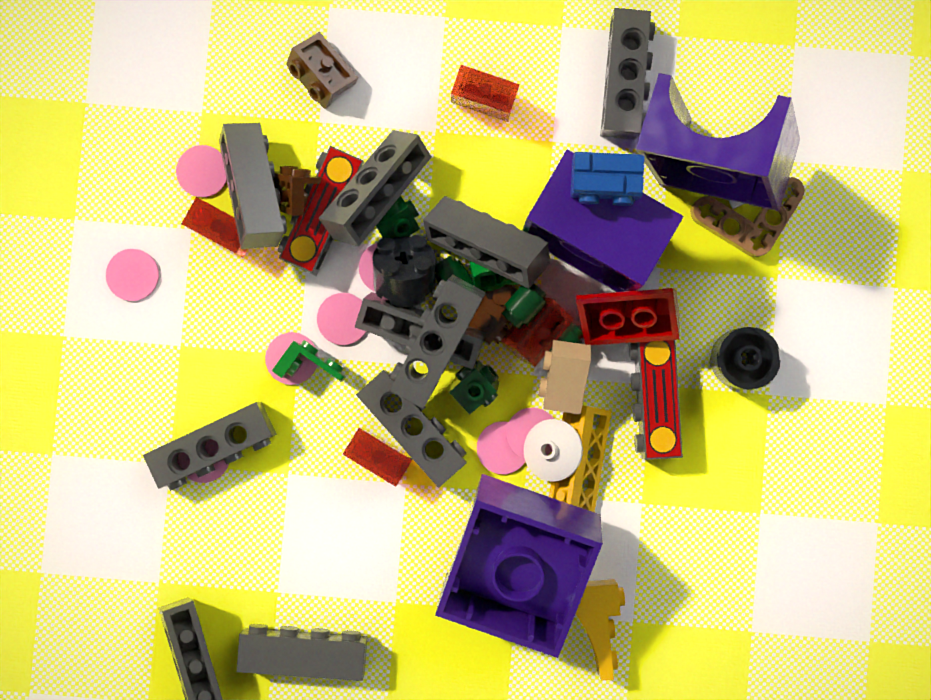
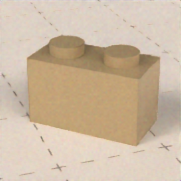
(566, 376)

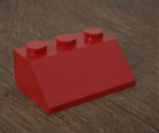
(629, 316)

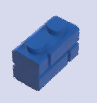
(607, 177)

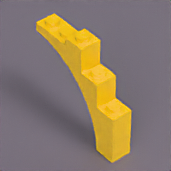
(599, 602)

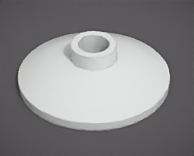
(566, 450)

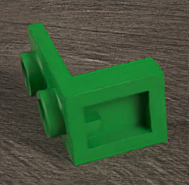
(291, 362)

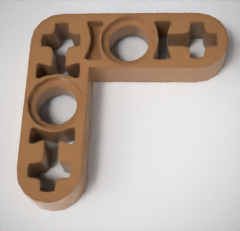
(747, 228)

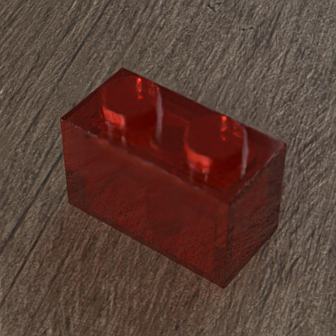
(484, 93)
(213, 225)
(536, 338)
(378, 456)

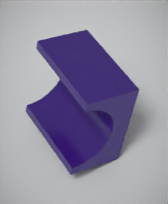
(737, 168)
(601, 239)
(521, 566)

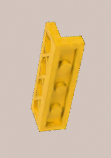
(570, 489)

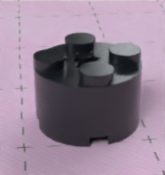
(404, 270)
(762, 358)

